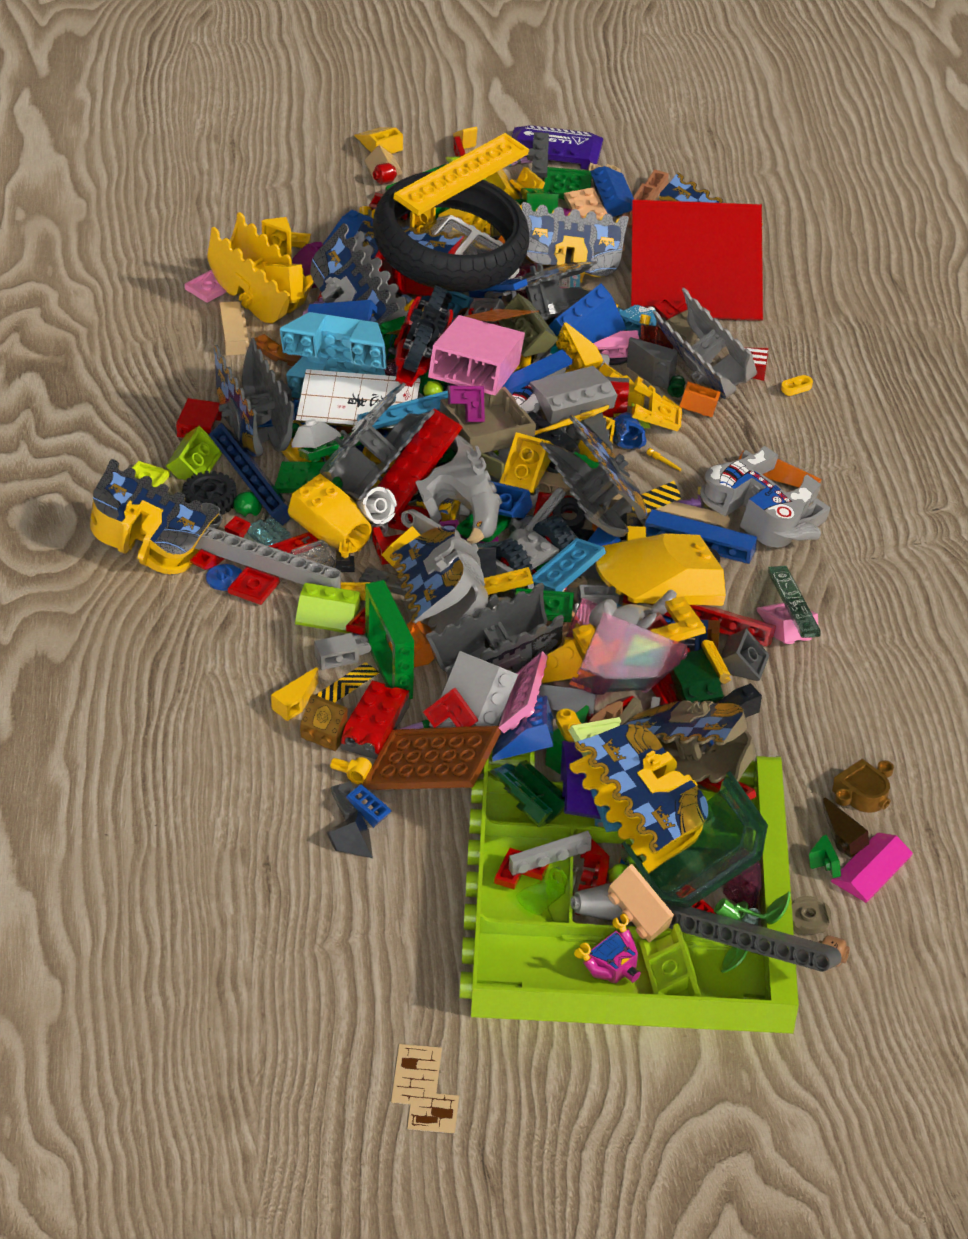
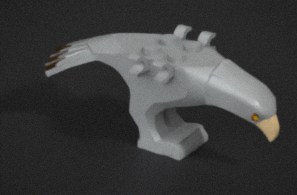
(468, 483)

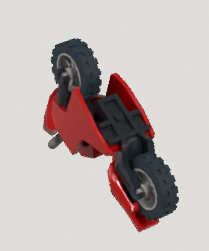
(418, 336)

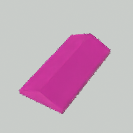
(873, 866)

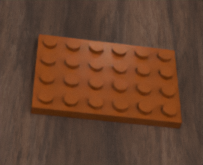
(432, 758)

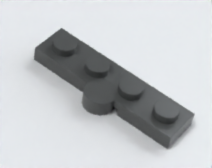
(539, 154)

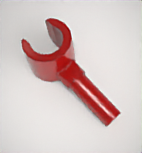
(587, 877)

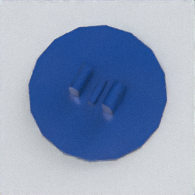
(222, 576)

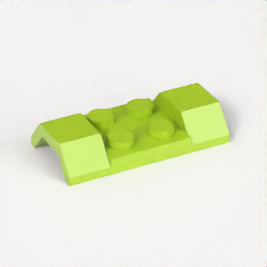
(670, 965)

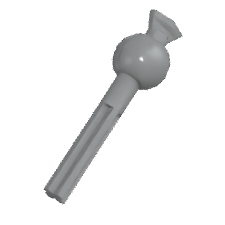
(542, 514)

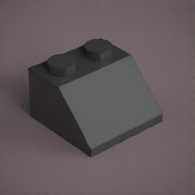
(744, 656)

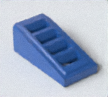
(377, 804)

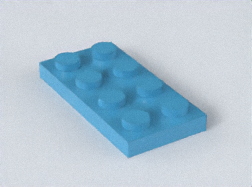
(568, 565)

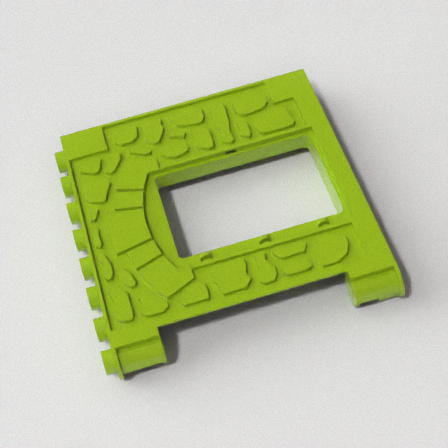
(528, 960)

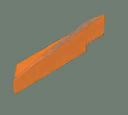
(787, 473)

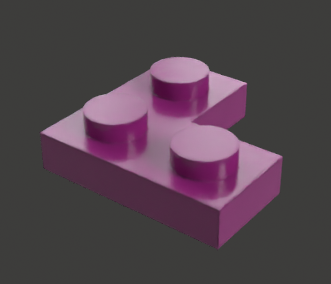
(472, 398)

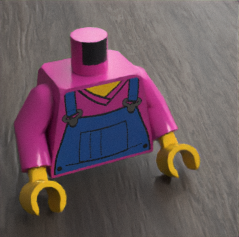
(612, 957)

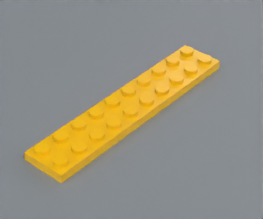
(460, 174)

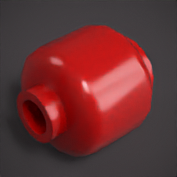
(384, 173)

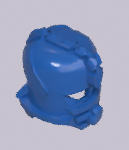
(626, 429)

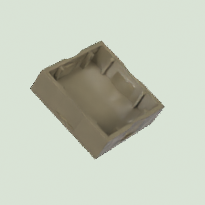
(501, 422)

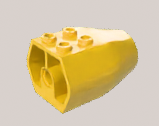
(329, 514)

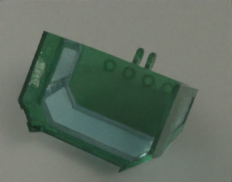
(727, 846)

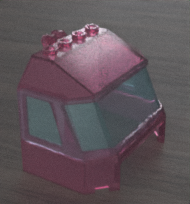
(623, 655)

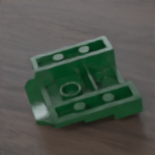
(535, 793)

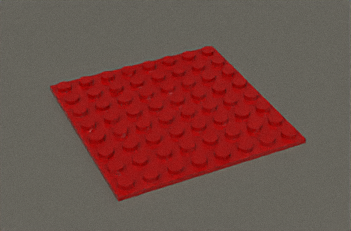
(700, 247)

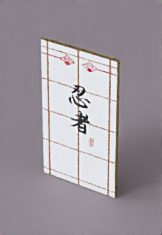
(343, 395)

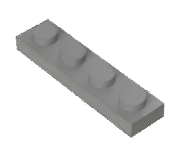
(550, 853)

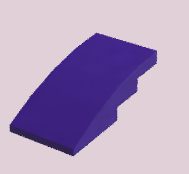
(577, 799)

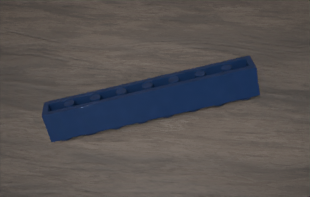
(251, 473)

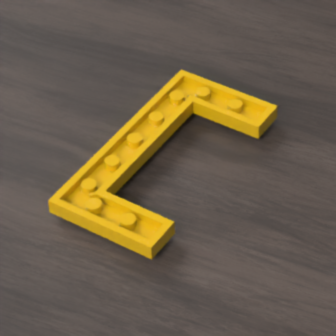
(686, 624)

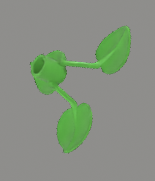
(738, 911)

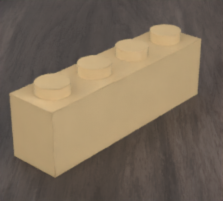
(234, 328)

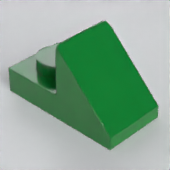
(825, 855)

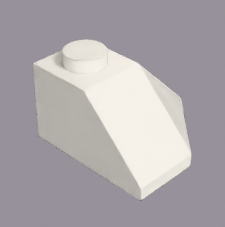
(314, 434)

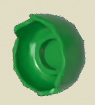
(247, 503)

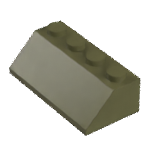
(538, 335)

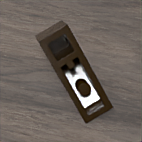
(847, 833)

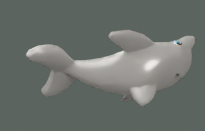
(640, 613)

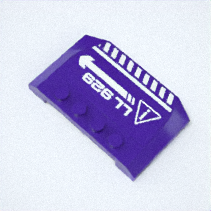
(564, 144)

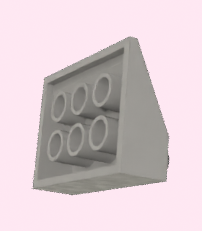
(573, 392)
(482, 687)

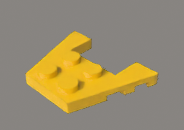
(661, 409)

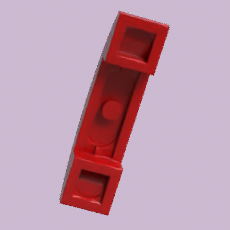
(206, 560)

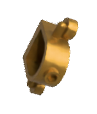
(864, 786)

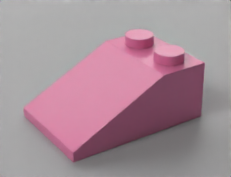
(785, 628)

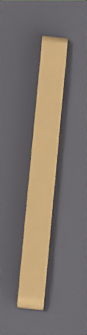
(552, 481)

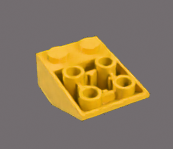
(387, 137)
(578, 348)

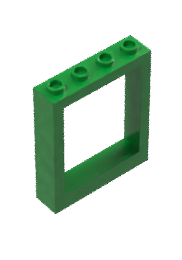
(381, 618)

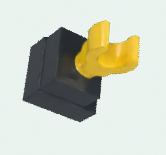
(344, 561)

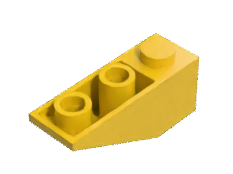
(293, 697)

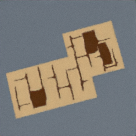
(417, 1085)

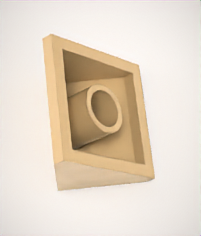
(380, 156)

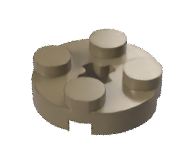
(810, 925)

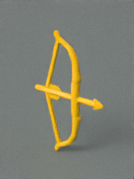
(566, 422)

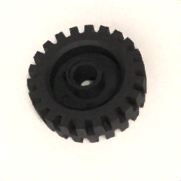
(212, 489)

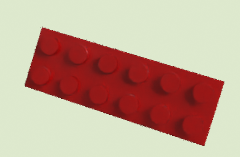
(419, 458)

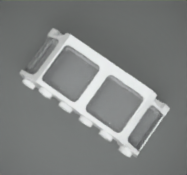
(474, 240)

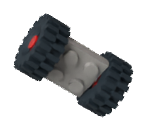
(536, 548)

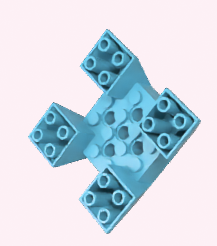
(332, 345)

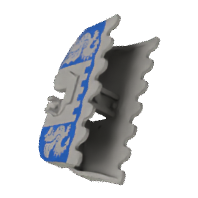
(730, 371)

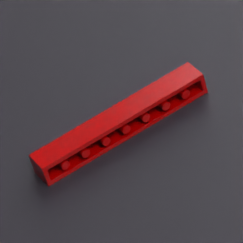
(730, 622)

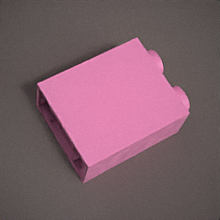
(476, 354)

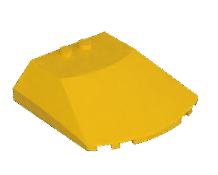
(662, 562)

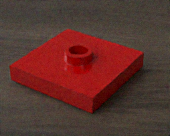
(253, 585)

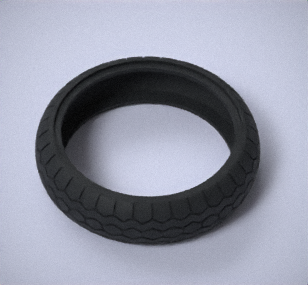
(448, 270)

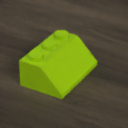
(194, 455)
(327, 607)

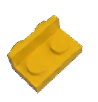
(527, 179)

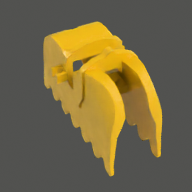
(240, 269)

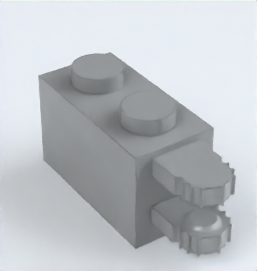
(340, 650)

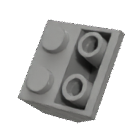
(597, 593)

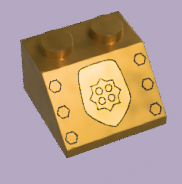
(323, 722)

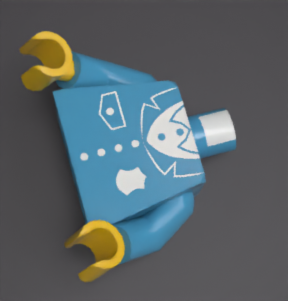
(637, 316)

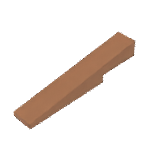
(649, 190)

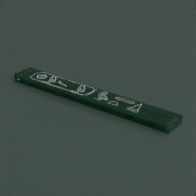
(794, 602)

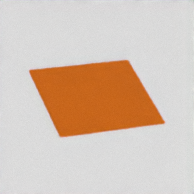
(498, 314)

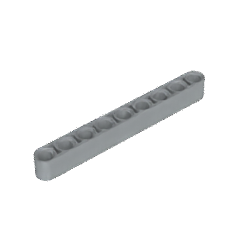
(268, 559)

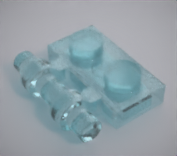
(268, 532)

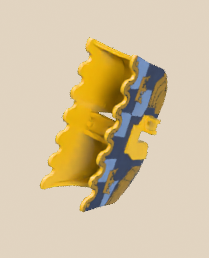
(643, 791)

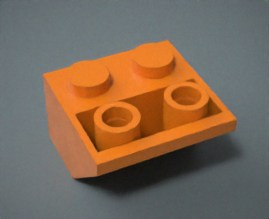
(700, 399)
(422, 650)

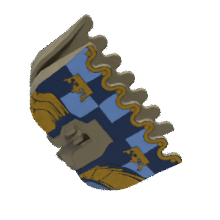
(686, 729)

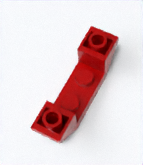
(596, 859)

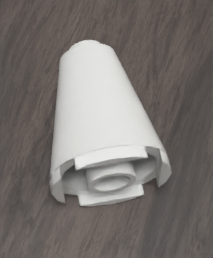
(378, 505)

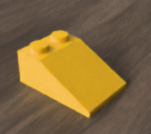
(525, 462)

